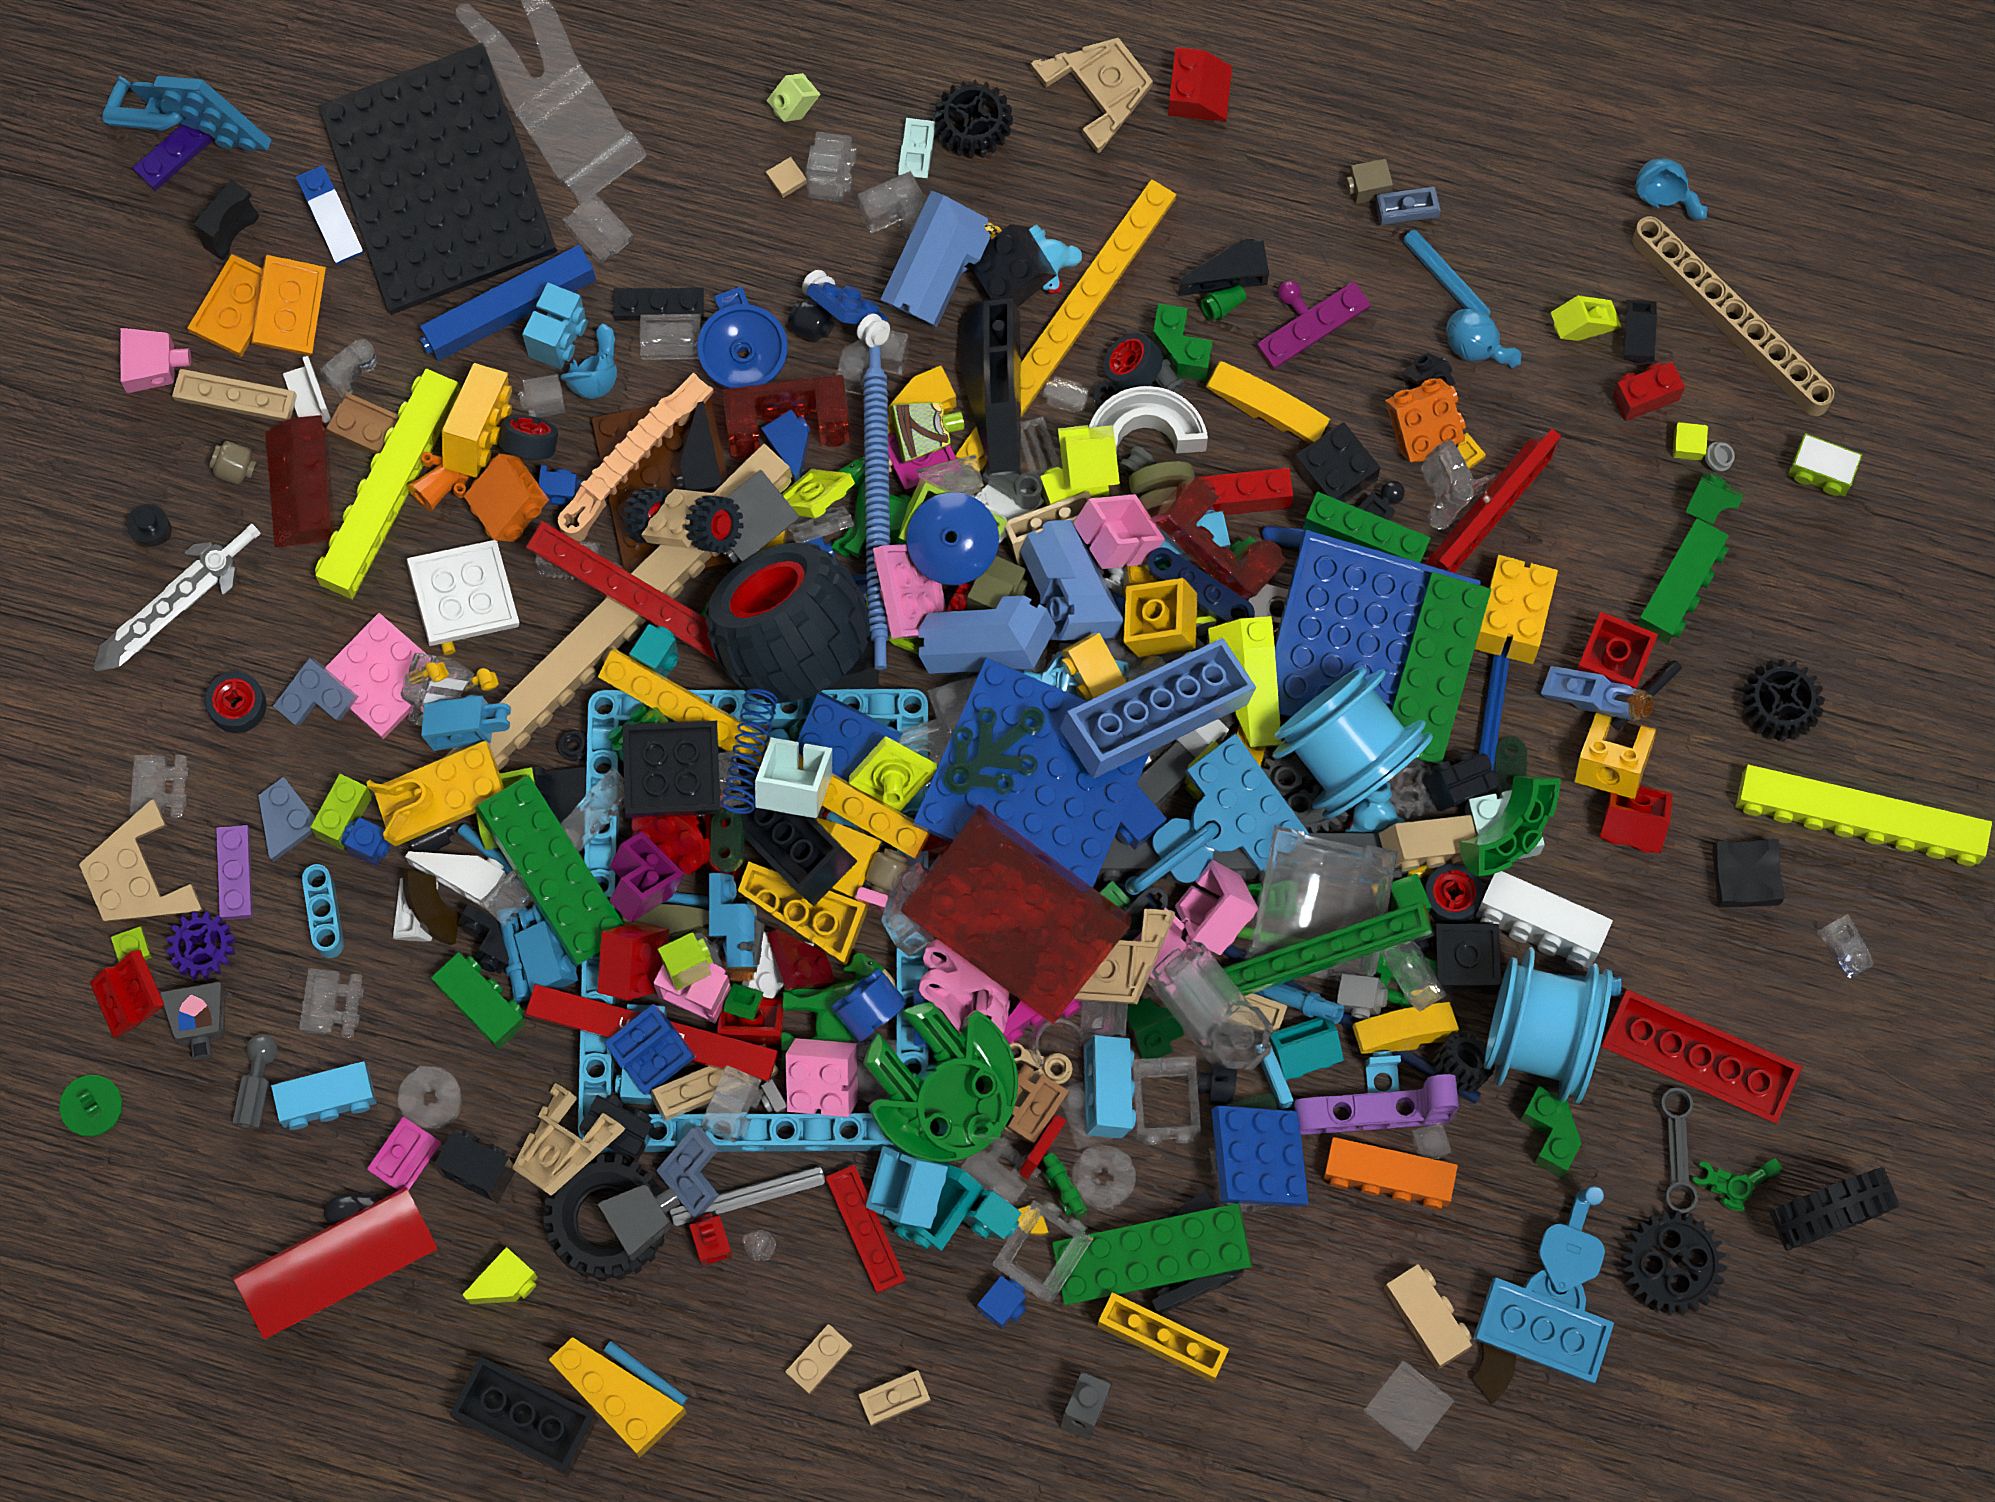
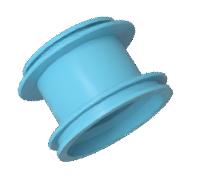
(1350, 741)
(1549, 1025)

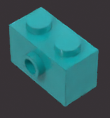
(656, 650)
(1306, 1047)
(992, 1216)

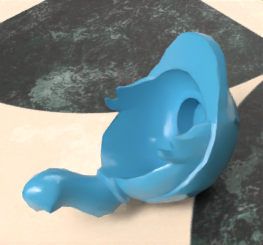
(1664, 184)
(1476, 338)
(597, 373)

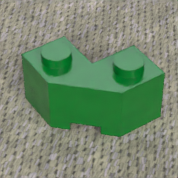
(1187, 354)
(1556, 1121)

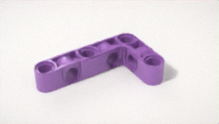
(1375, 1111)

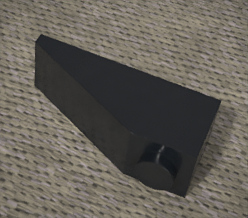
(1238, 265)
(699, 460)

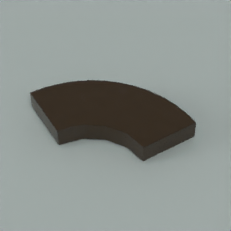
(428, 908)
(1494, 1372)

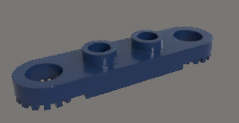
(1211, 594)

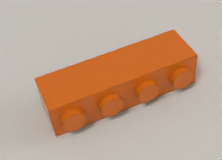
(1391, 1173)

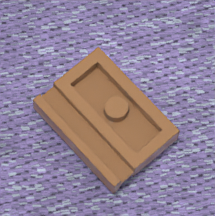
(361, 423)

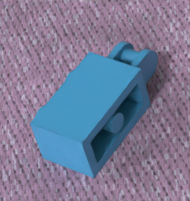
(462, 722)
(542, 953)

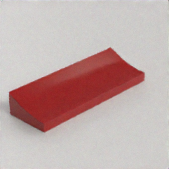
(1494, 503)
(1701, 1056)
(335, 1263)

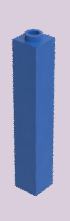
(504, 304)

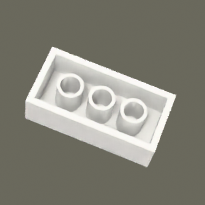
(1544, 920)

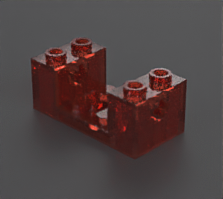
(773, 400)
(1178, 520)

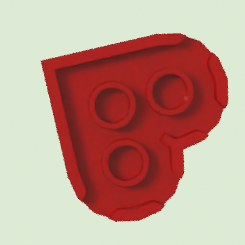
(676, 839)

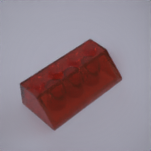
(300, 482)

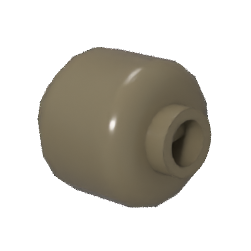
(232, 462)
(884, 868)

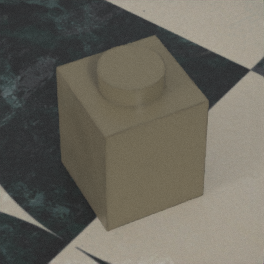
(1368, 180)

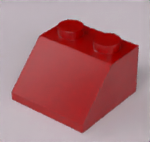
(1199, 85)
(1638, 821)

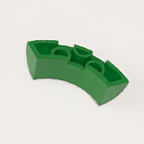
(1517, 829)

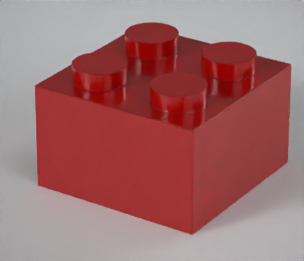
(1617, 650)
(630, 960)

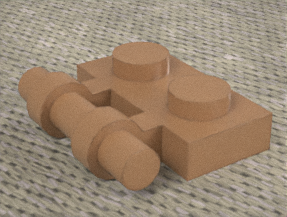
(1039, 1106)

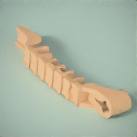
(591, 496)

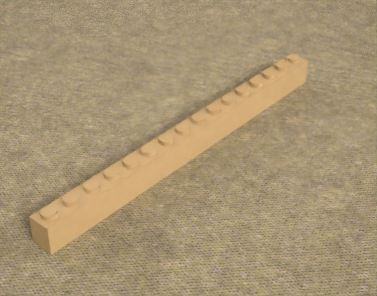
(610, 625)

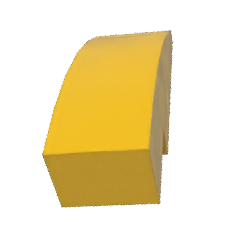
(1406, 1028)

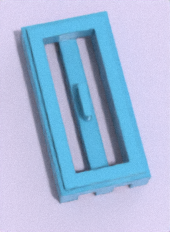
(1277, 1081)

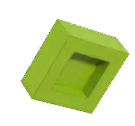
(131, 941)

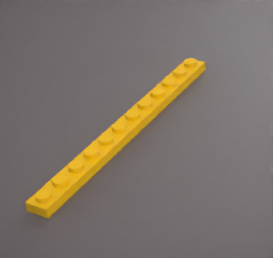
(1084, 301)
(685, 706)

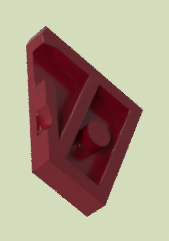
(799, 962)

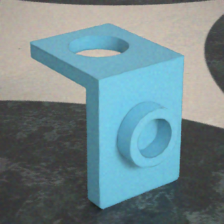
(1382, 1063)

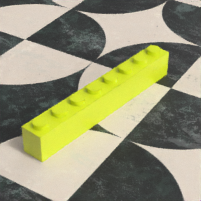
(387, 485)
(1863, 815)

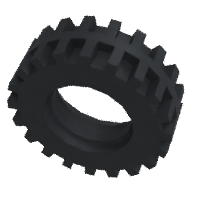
(1834, 1208)
(562, 1224)

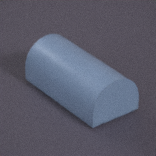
(1407, 206)

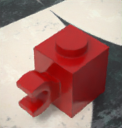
(710, 1239)

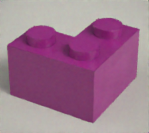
(645, 876)

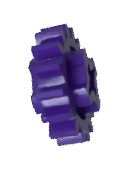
(194, 955)

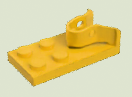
(437, 793)

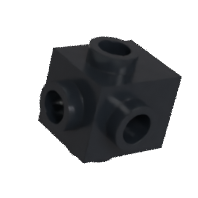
(1425, 368)

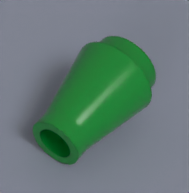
(1222, 302)

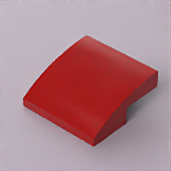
(127, 993)

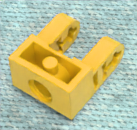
(1613, 765)

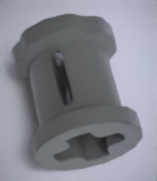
(1168, 379)

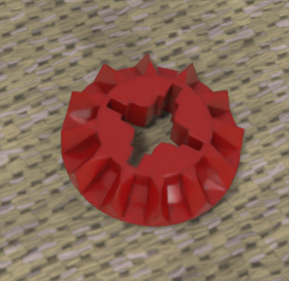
(959, 600)

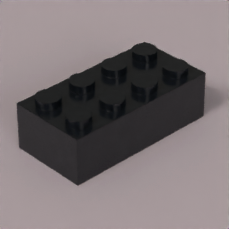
(797, 850)
(524, 1416)

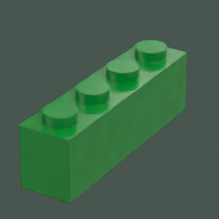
(1363, 528)
(1683, 580)

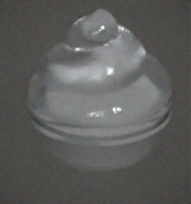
(759, 1245)

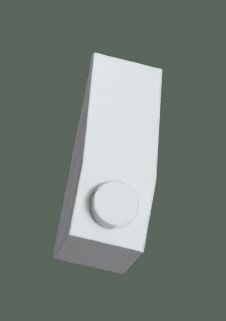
(462, 873)

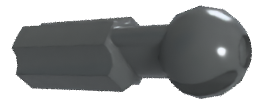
(254, 1086)

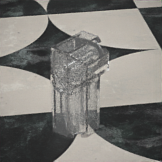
(1212, 1008)

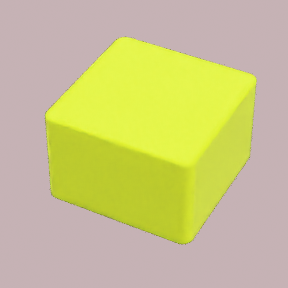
(1690, 441)

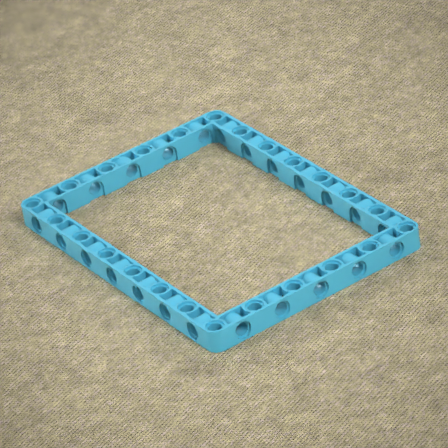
(811, 1131)

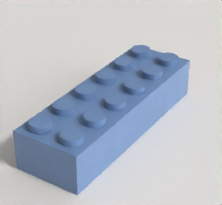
(1157, 708)

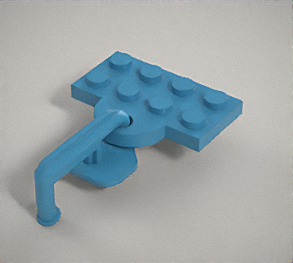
(188, 103)
(1238, 803)
(1550, 1325)

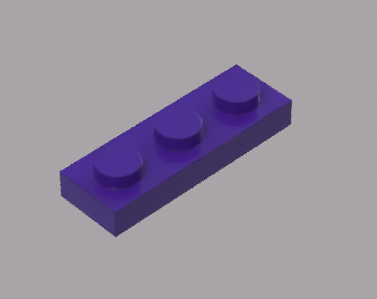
(171, 155)

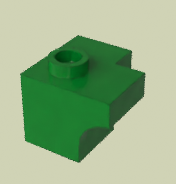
(1712, 497)

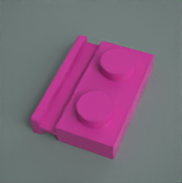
(404, 1155)

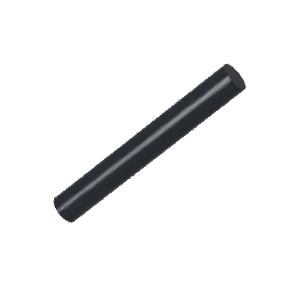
(1653, 688)

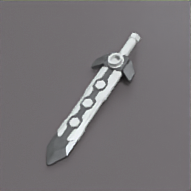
(179, 595)

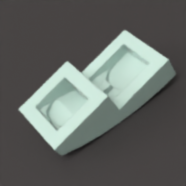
(917, 147)

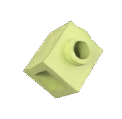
(793, 97)

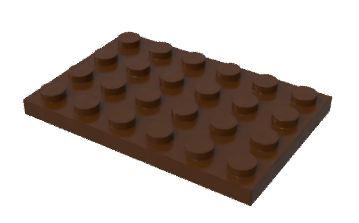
(654, 472)

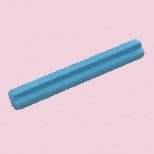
(1444, 272)

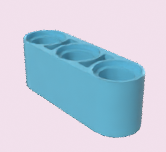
(323, 896)

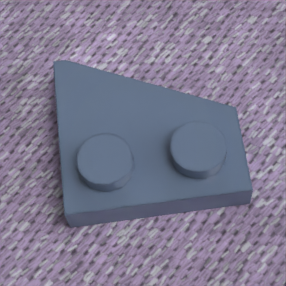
(284, 818)

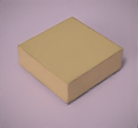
(786, 177)

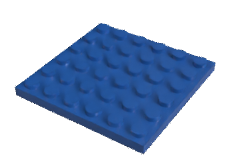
(1347, 613)
(1054, 807)

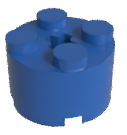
(869, 1005)

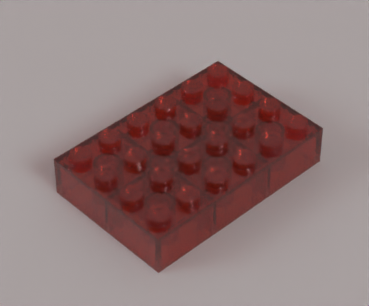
(1016, 914)

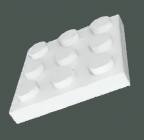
(462, 592)

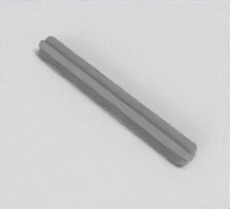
(755, 1194)

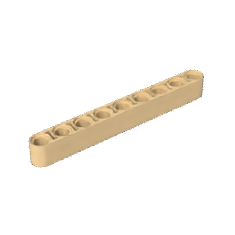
(1737, 329)

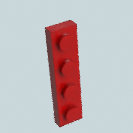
(865, 1229)

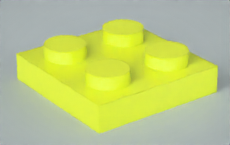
(817, 491)

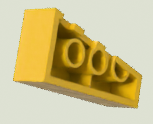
(829, 925)
(623, 1401)

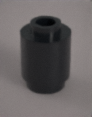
(432, 840)

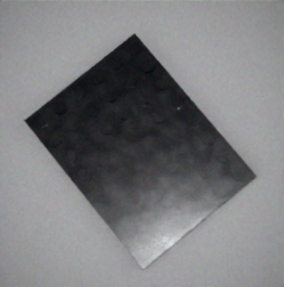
(437, 178)

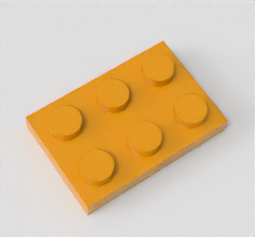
(288, 305)
(230, 307)

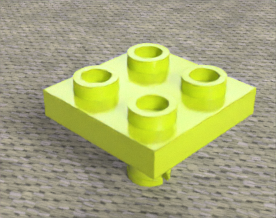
(892, 773)

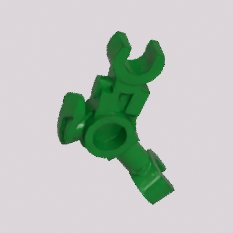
(1735, 1187)

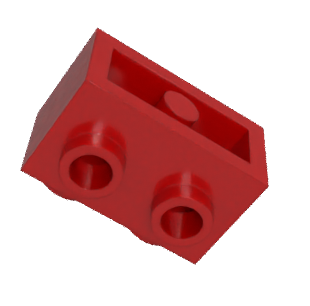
(1648, 390)

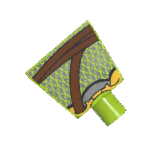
(923, 428)

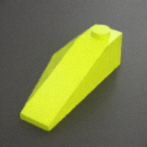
(1255, 649)

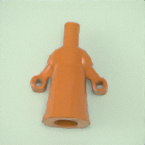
(437, 483)

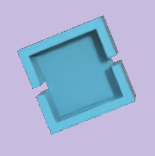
(551, 336)
(906, 1187)

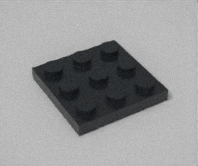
(671, 769)

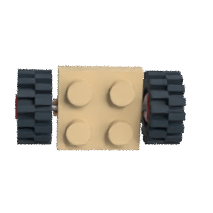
(683, 519)

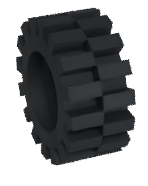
(1449, 1061)

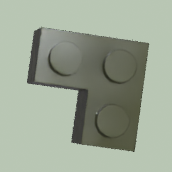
(1000, 580)

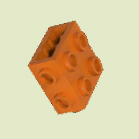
(1425, 418)
(506, 498)

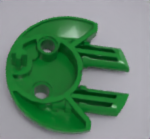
(947, 1088)

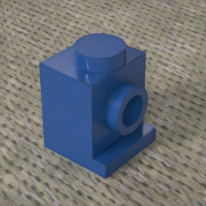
(559, 485)

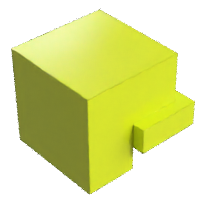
(1088, 457)

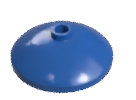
(737, 330)
(969, 554)

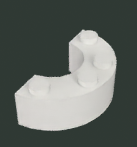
(1156, 410)

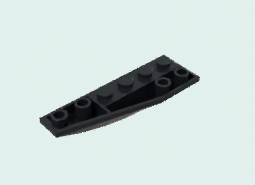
(994, 380)

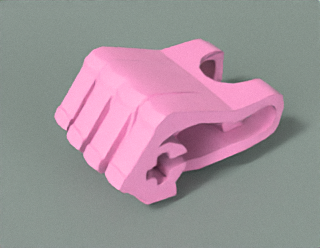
(962, 988)

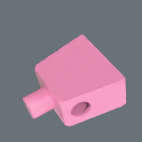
(149, 359)

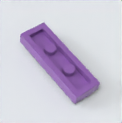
(234, 872)

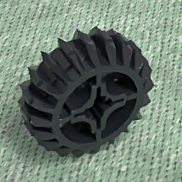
(953, 108)
(1793, 706)

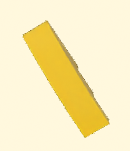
(1267, 402)

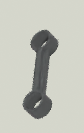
(1678, 1151)

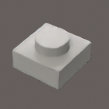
(772, 1099)

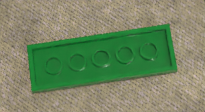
(1440, 659)
(549, 868)
(1158, 1254)

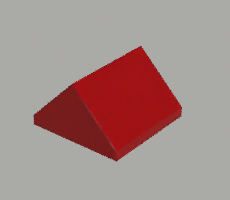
(765, 1028)

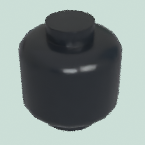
(810, 320)

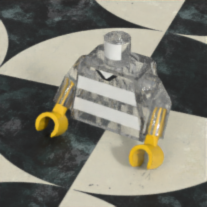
(440, 678)

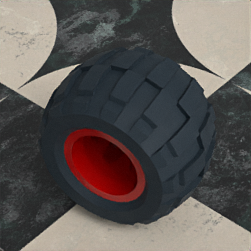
(788, 622)

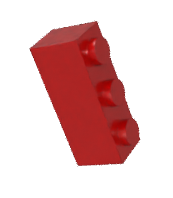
(1252, 491)

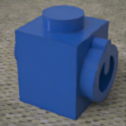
(365, 841)

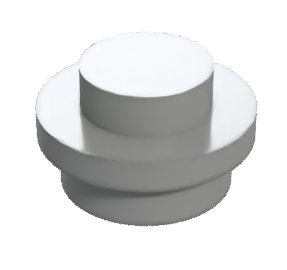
(1719, 456)

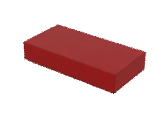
(1041, 1146)

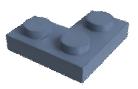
(312, 687)
(683, 1173)

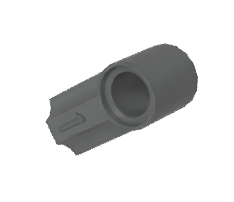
(1014, 483)

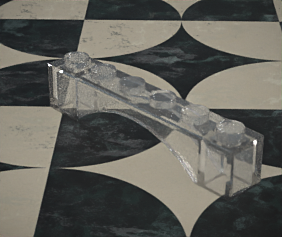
(581, 826)

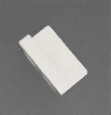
(309, 395)

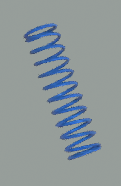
(749, 745)

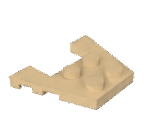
(1108, 76)
(122, 877)
(1129, 963)
(557, 1154)

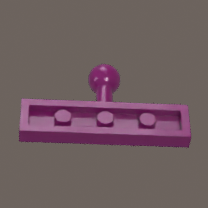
(1311, 324)

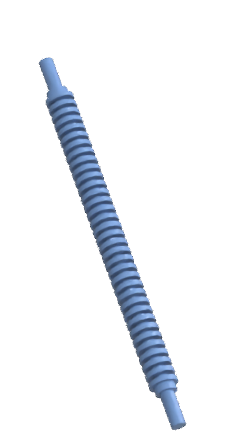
(876, 495)

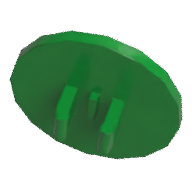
(91, 1105)

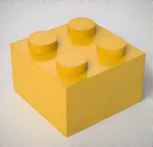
(1160, 617)

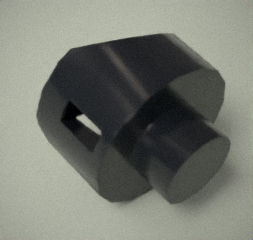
(149, 525)
(1219, 1084)

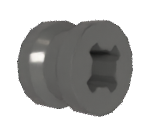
(1138, 459)

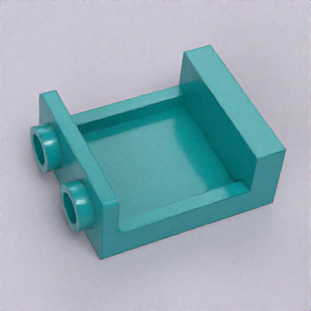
(953, 1205)

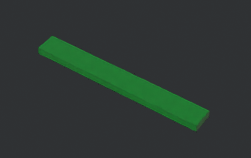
(1330, 949)

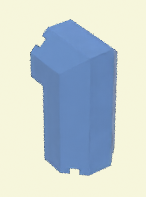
(935, 258)
(1070, 583)
(963, 639)

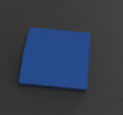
(650, 1049)

